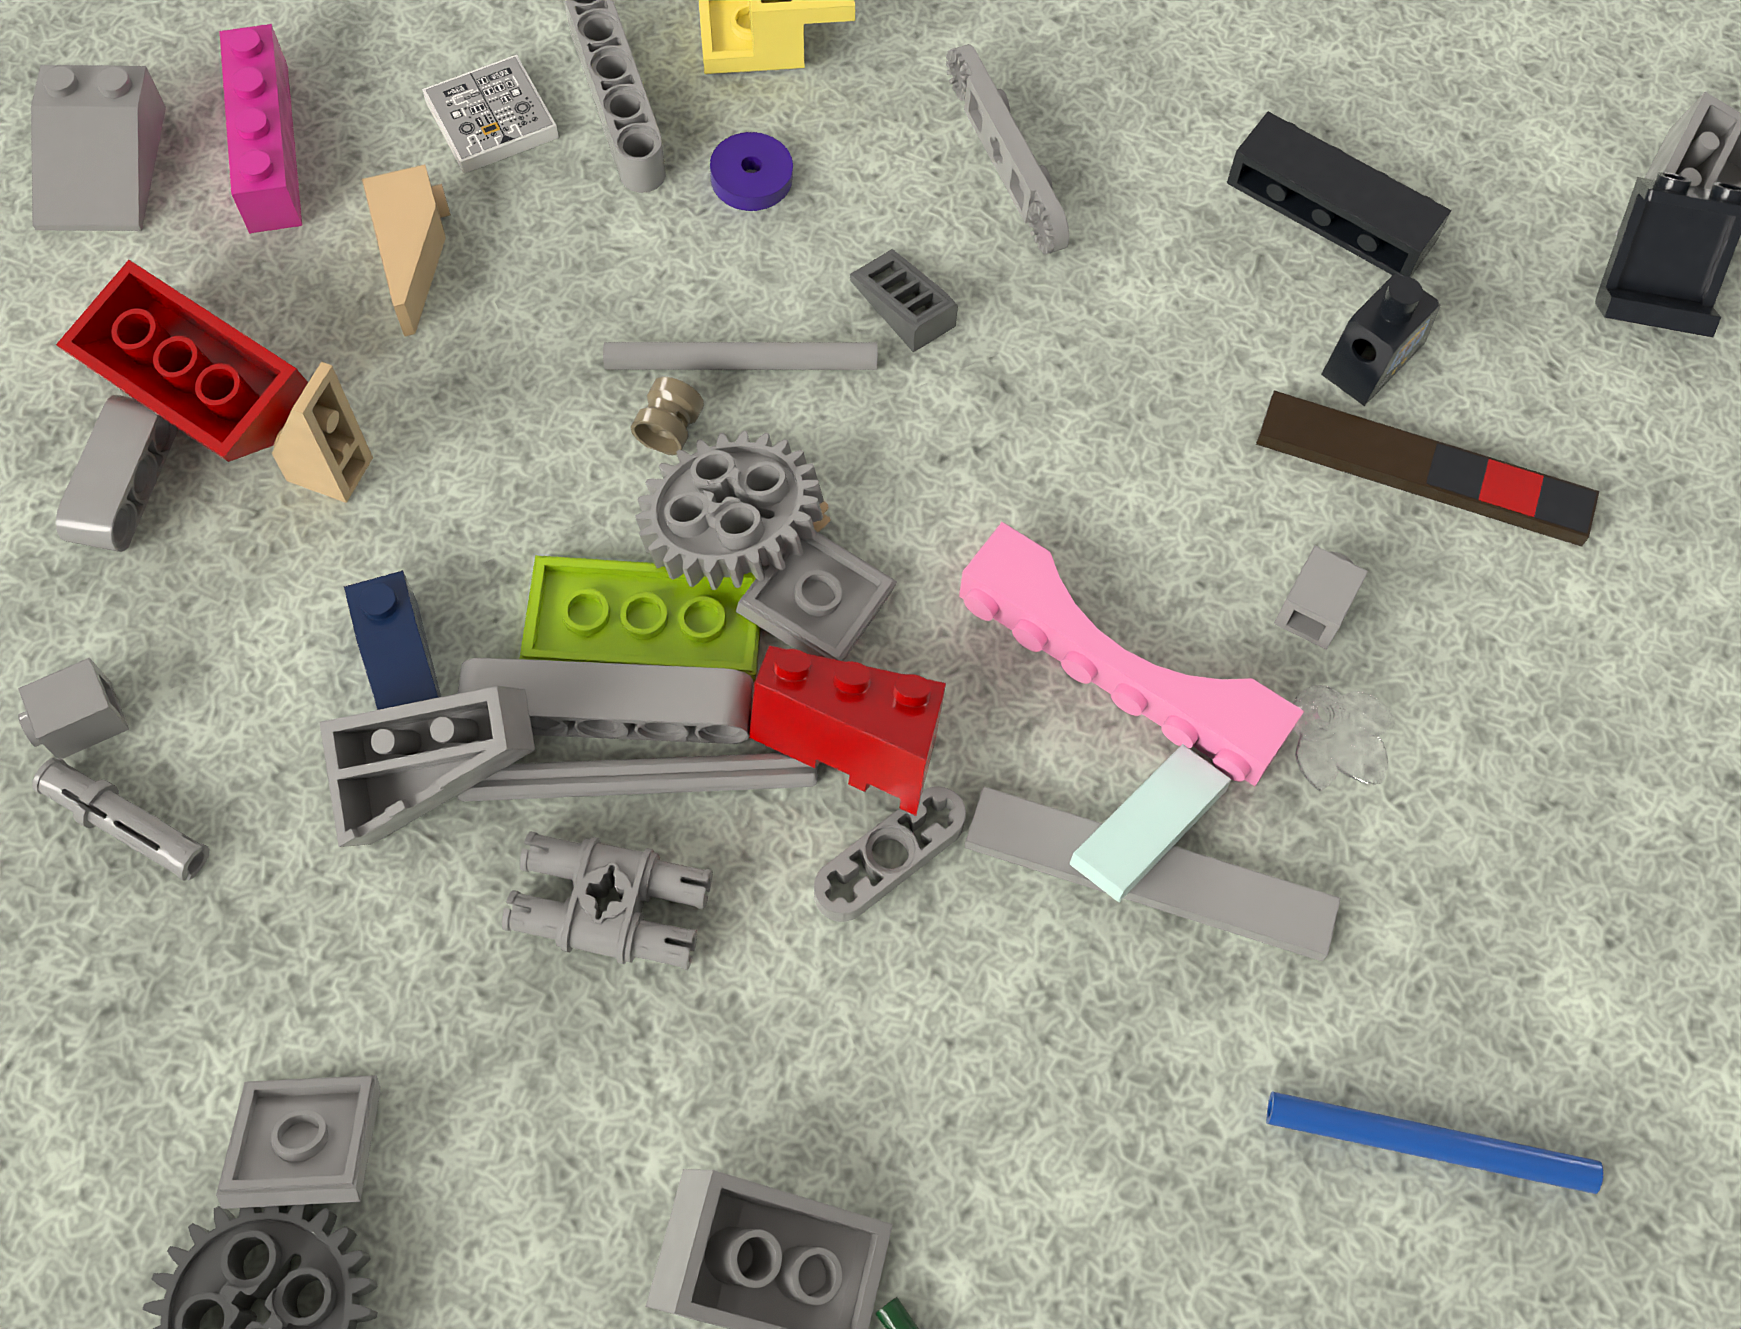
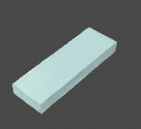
(1150, 822)

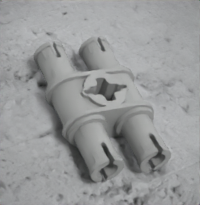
(622, 927)

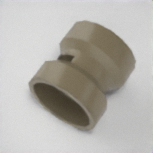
(668, 414)

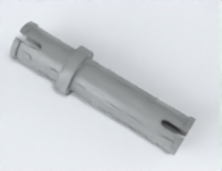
(102, 807)

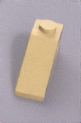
(409, 236)
(322, 440)

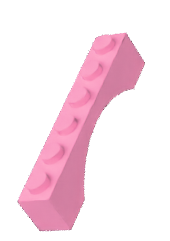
(1225, 719)

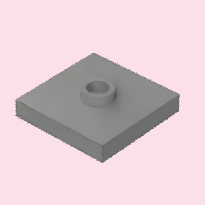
(818, 599)
(300, 1142)

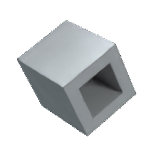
(1321, 596)
(71, 709)

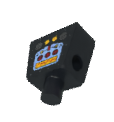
(1393, 322)

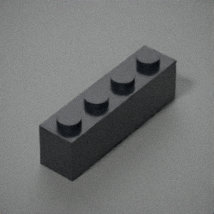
(1337, 196)

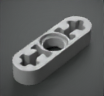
(845, 869)

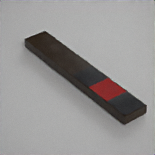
(1429, 468)

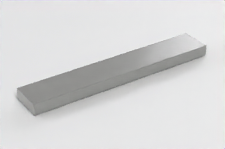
(1178, 884)

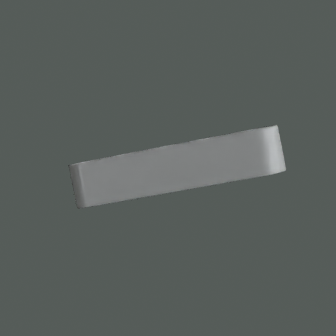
(617, 93)
(623, 699)

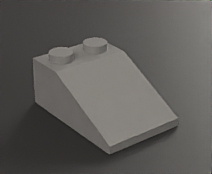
(93, 146)
(766, 1258)

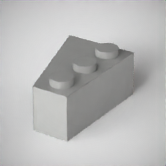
(1702, 145)

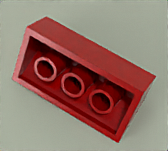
(185, 364)

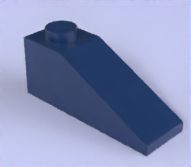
(392, 640)

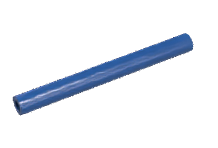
(1435, 1142)

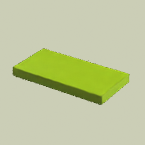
(635, 617)

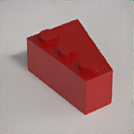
(850, 717)

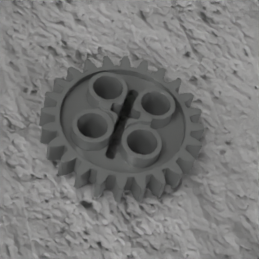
(215, 1274)

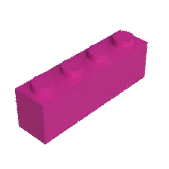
(260, 129)

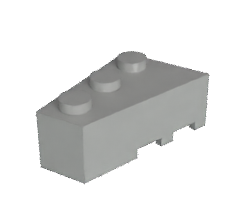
(418, 755)

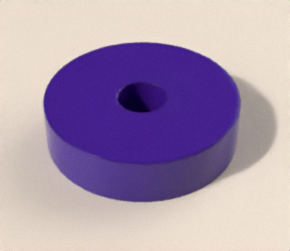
(751, 152)

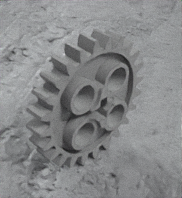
(730, 510)

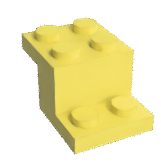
(762, 32)

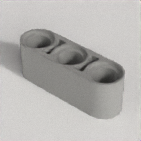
(115, 475)

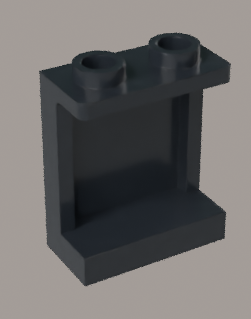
(1672, 255)

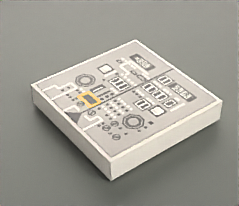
(490, 114)

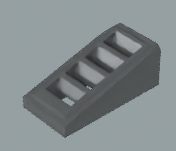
(911, 328)

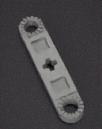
(1016, 165)

